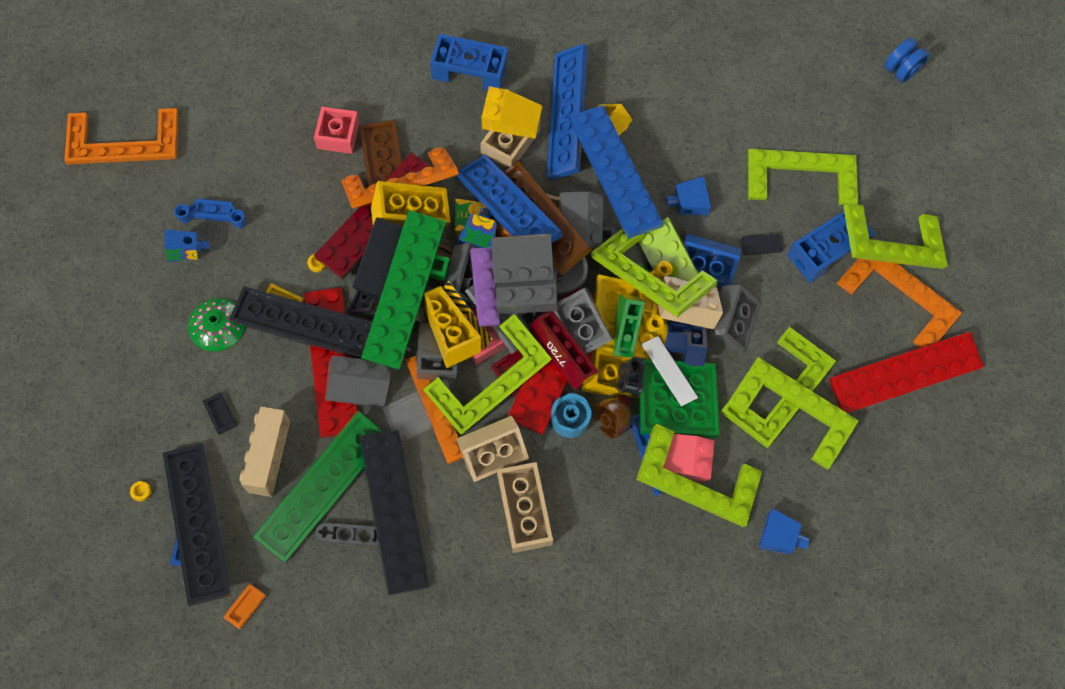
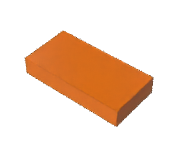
(244, 606)

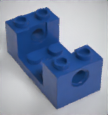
(488, 62)
(816, 252)

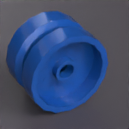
(906, 60)

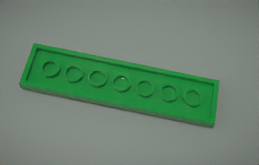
(403, 290)
(316, 490)

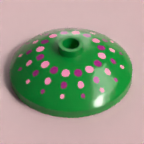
(214, 335)

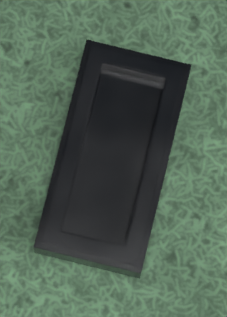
(761, 244)
(219, 413)

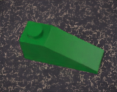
(627, 324)

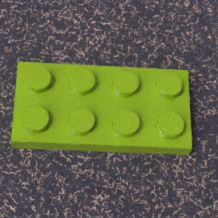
(666, 245)

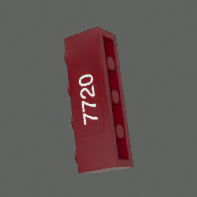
(563, 350)

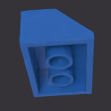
(713, 258)

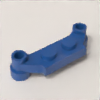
(210, 211)

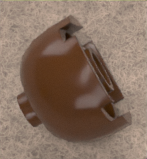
(614, 417)

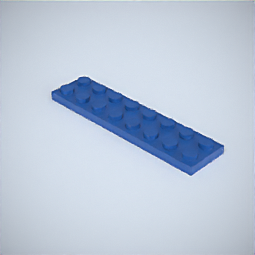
(567, 99)
(616, 172)
(505, 200)

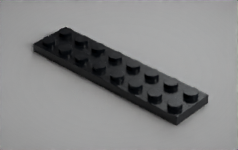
(301, 322)
(393, 512)
(196, 525)

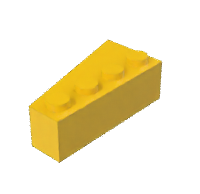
(451, 329)

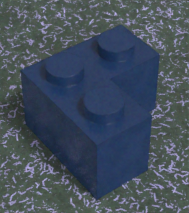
(687, 340)

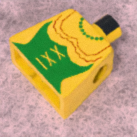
(463, 210)

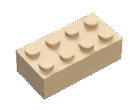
(265, 451)
(524, 507)

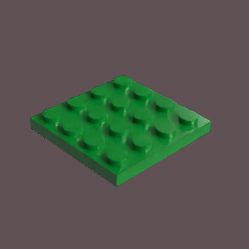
(661, 407)

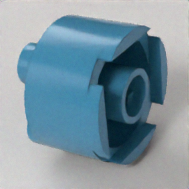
(568, 405)

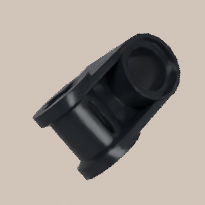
(631, 379)

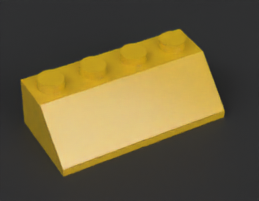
(394, 200)

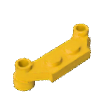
(651, 321)

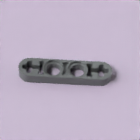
(354, 539)

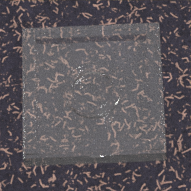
(408, 416)

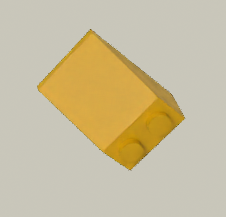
(510, 113)
(607, 378)

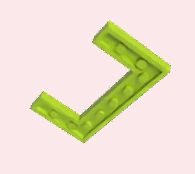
(843, 164)
(862, 247)
(676, 302)
(817, 364)
(465, 416)
(840, 422)
(732, 509)

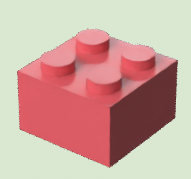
(336, 130)

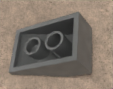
(583, 320)

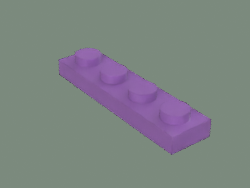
(484, 287)

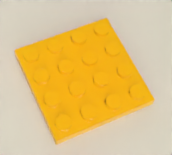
(606, 299)

